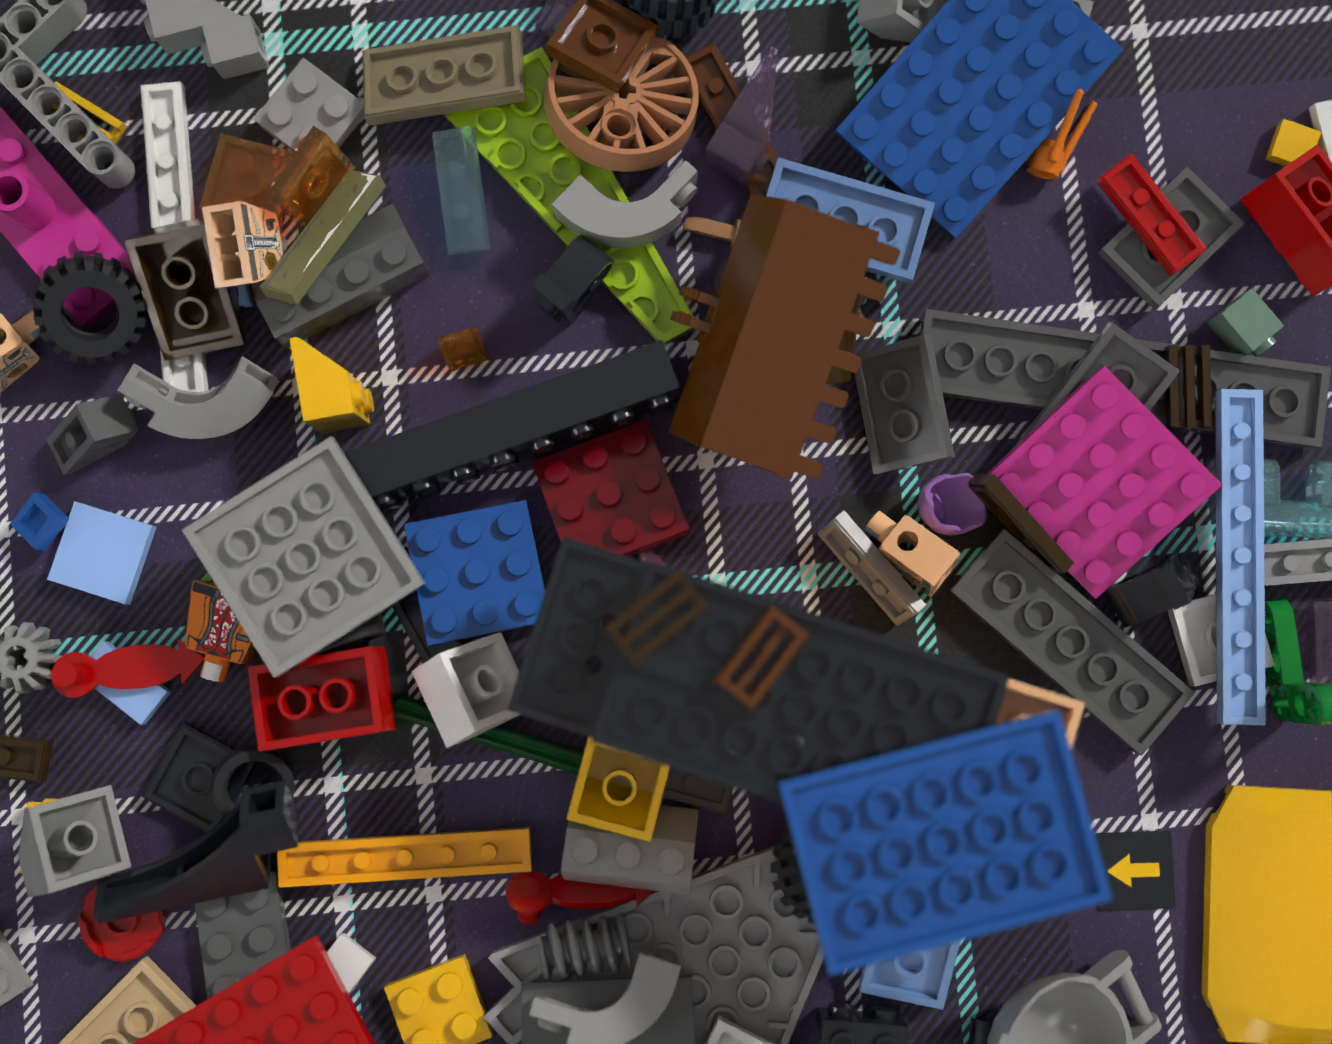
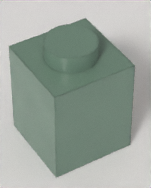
(1246, 324)

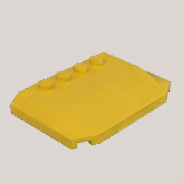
(1269, 915)

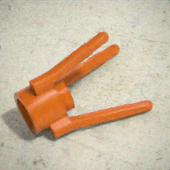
(1051, 155)

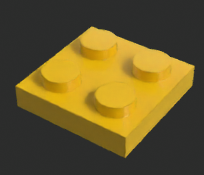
(439, 1005)

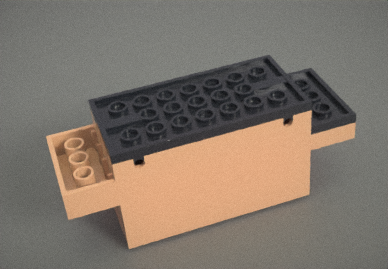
(832, 704)

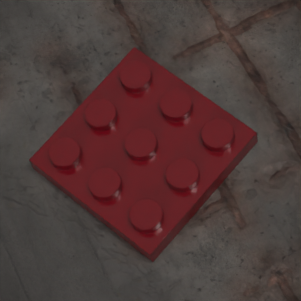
(612, 492)

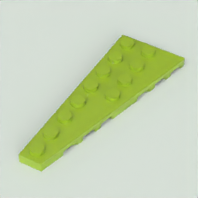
(540, 168)

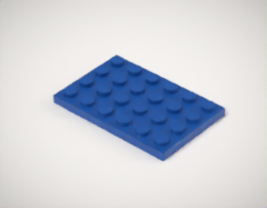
(976, 99)
(944, 841)

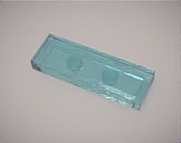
(461, 191)

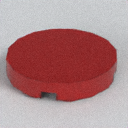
(120, 938)

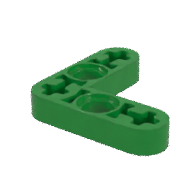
(1289, 694)

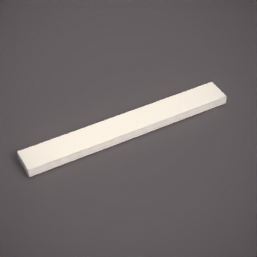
(171, 195)

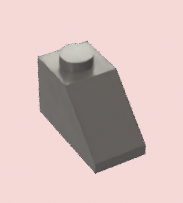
(92, 432)

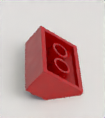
(1297, 216)

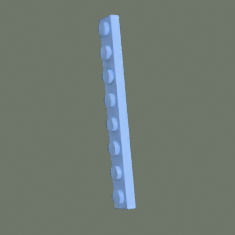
(1240, 557)

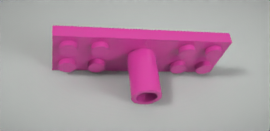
(50, 220)

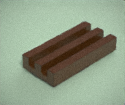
(785, 625)

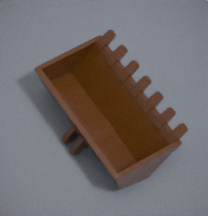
(777, 335)

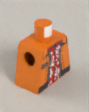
(215, 632)

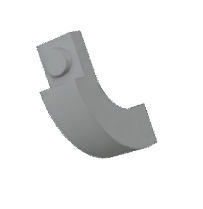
(626, 223)
(201, 413)
(622, 1020)

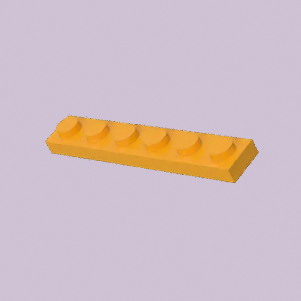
(406, 857)

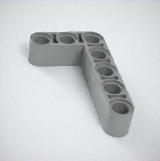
(19, 65)

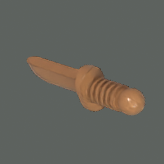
(712, 228)

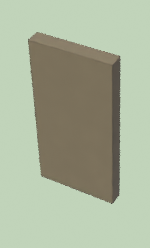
(443, 75)

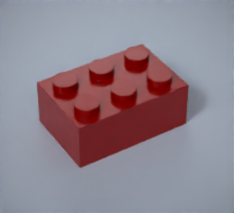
(323, 699)

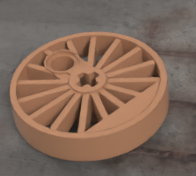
(641, 102)

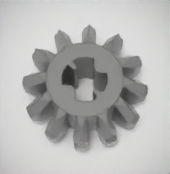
(38, 653)

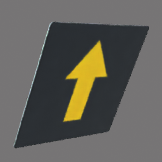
(1138, 869)

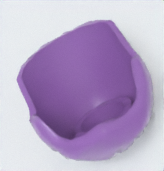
(950, 505)

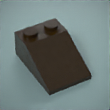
(180, 290)

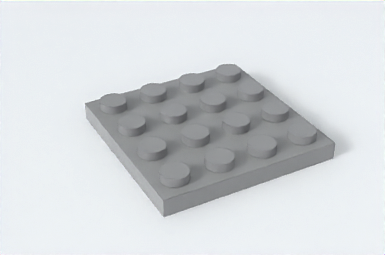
(303, 557)

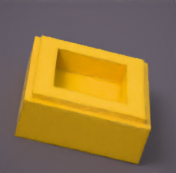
(1291, 142)

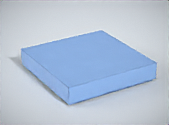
(101, 553)

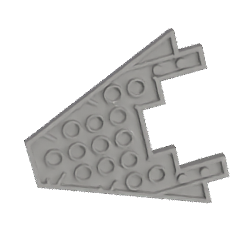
(729, 934)

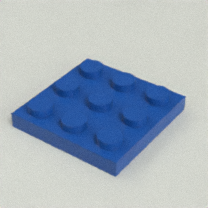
(476, 572)

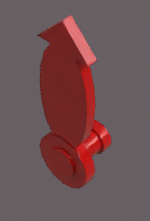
(124, 668)
(534, 891)

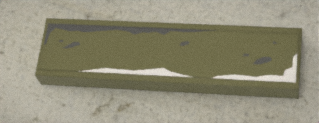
(322, 237)

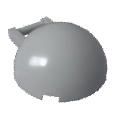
(1077, 1009)

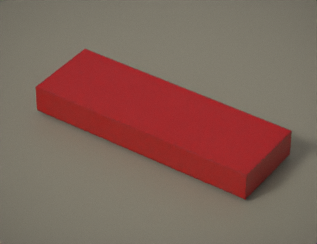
(1151, 214)

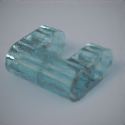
(1294, 517)

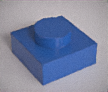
(39, 521)

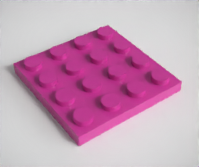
(1104, 479)

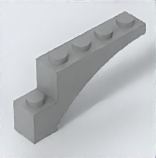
(226, 39)

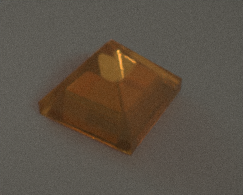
(463, 348)

